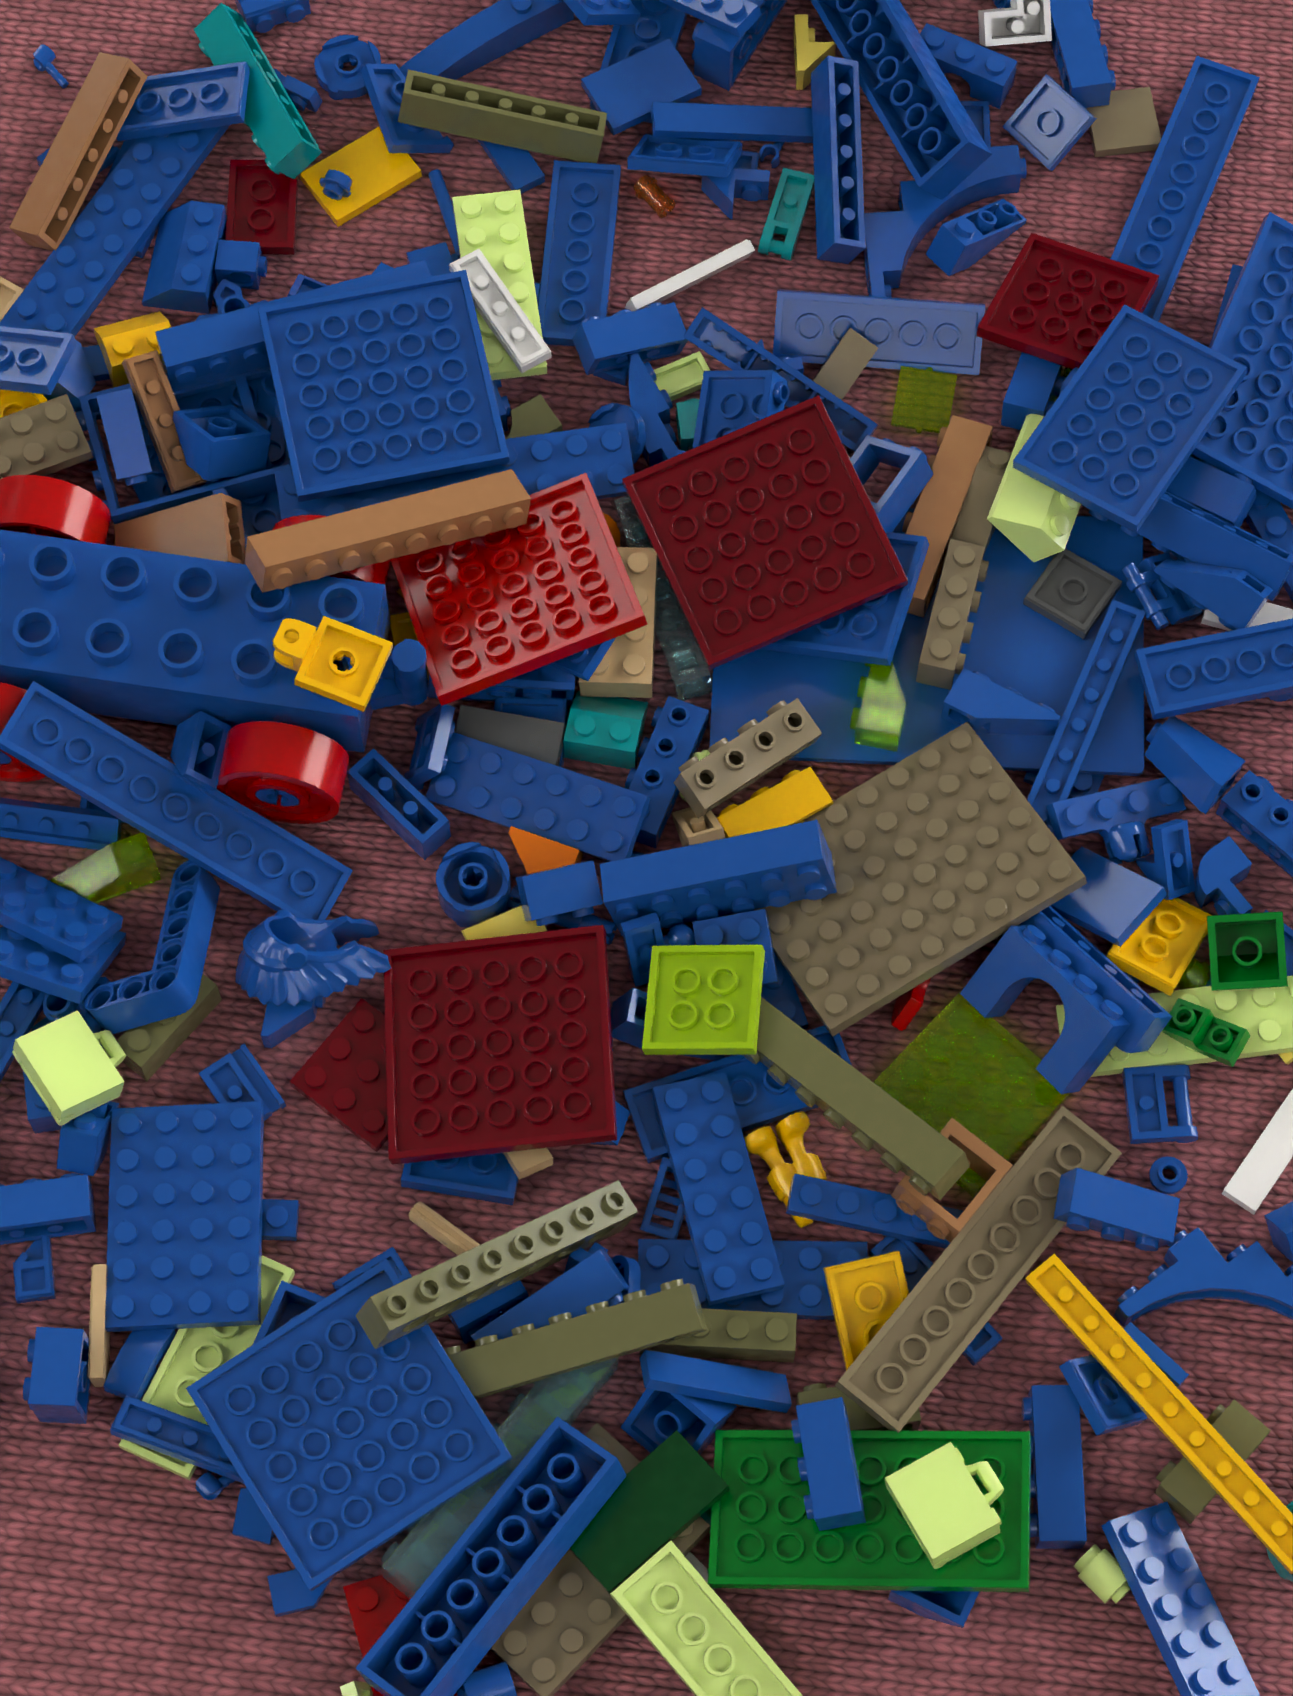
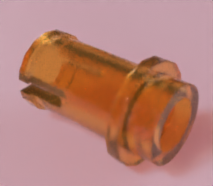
(653, 195)

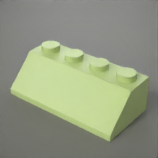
(1030, 512)

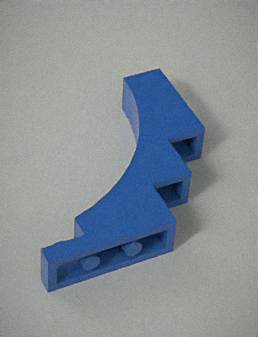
(895, 234)

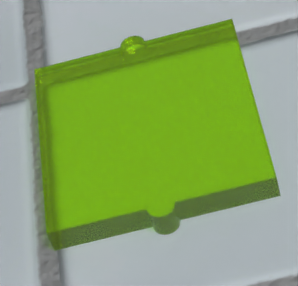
(923, 399)

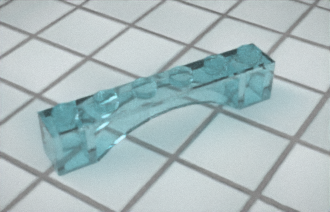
(677, 643)

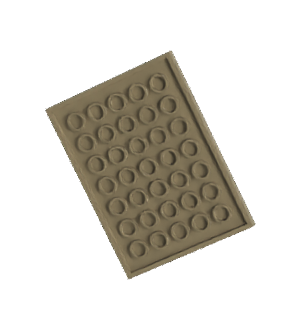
(924, 875)

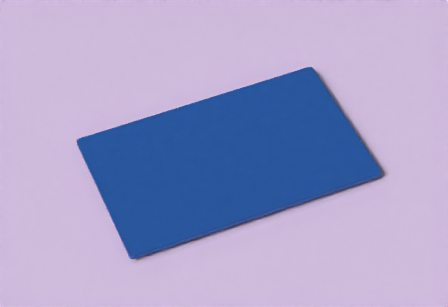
(1006, 644)

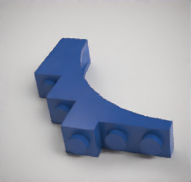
(1201, 1273)

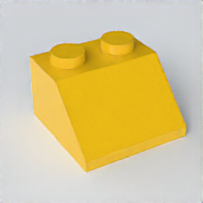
(127, 340)

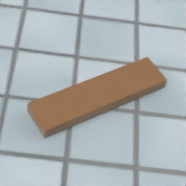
(157, 406)

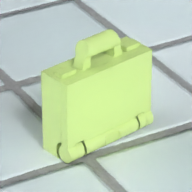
(71, 1066)
(946, 1504)

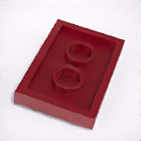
(262, 207)

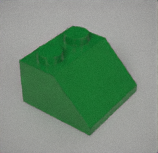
(1247, 951)

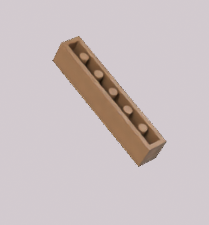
(78, 151)
(943, 499)

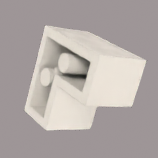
(1021, 23)

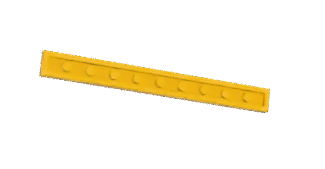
(1166, 1407)

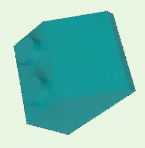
(605, 730)

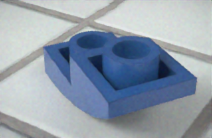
(137, 1362)

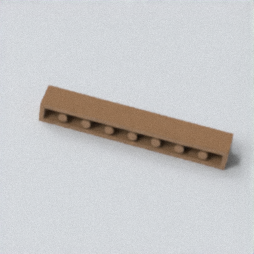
(386, 530)

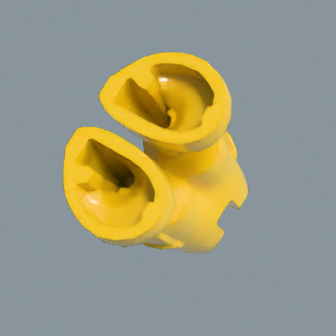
(790, 1132)

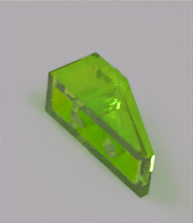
(112, 870)

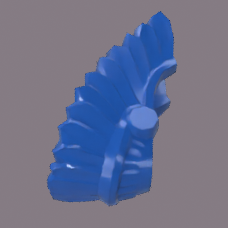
(299, 958)

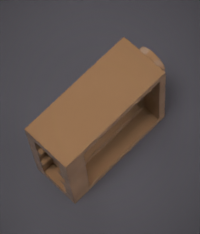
(981, 1159)

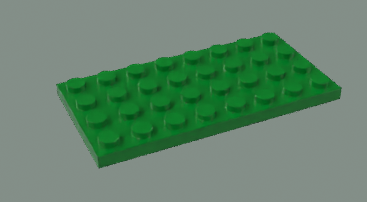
(768, 1543)

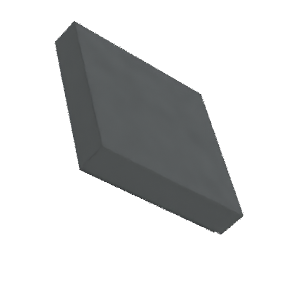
(1072, 592)

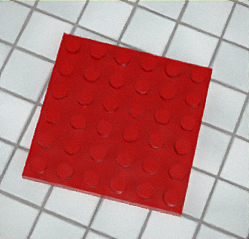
(519, 593)

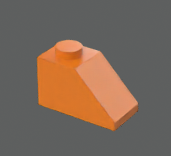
(542, 853)

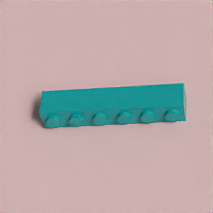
(269, 109)

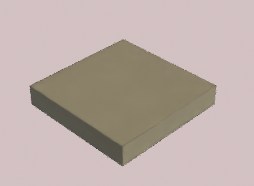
(1125, 124)

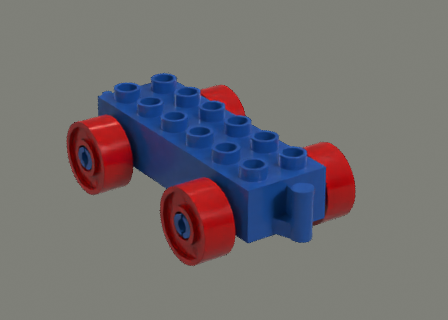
(183, 637)

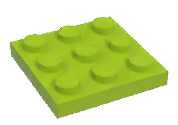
(703, 1000)

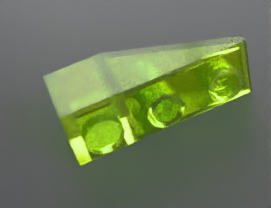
(882, 709)

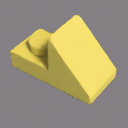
(807, 52)

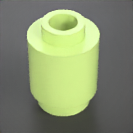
(1102, 1574)

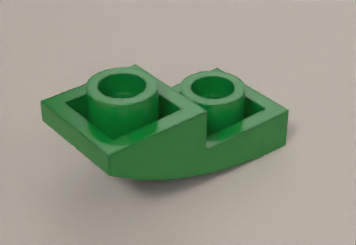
(1205, 1033)

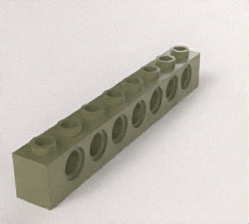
(495, 1264)

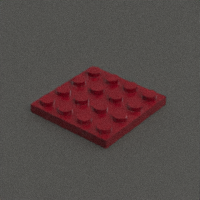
(1062, 301)

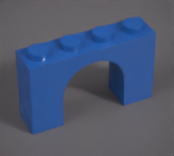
(1090, 1022)

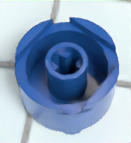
(470, 864)

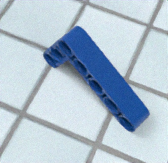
(178, 961)

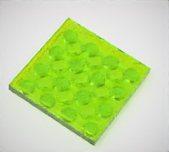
(976, 1075)

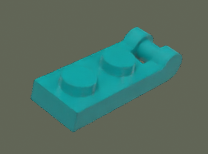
(787, 213)

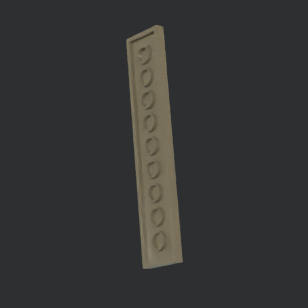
(972, 1275)

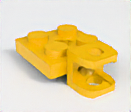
(313, 654)

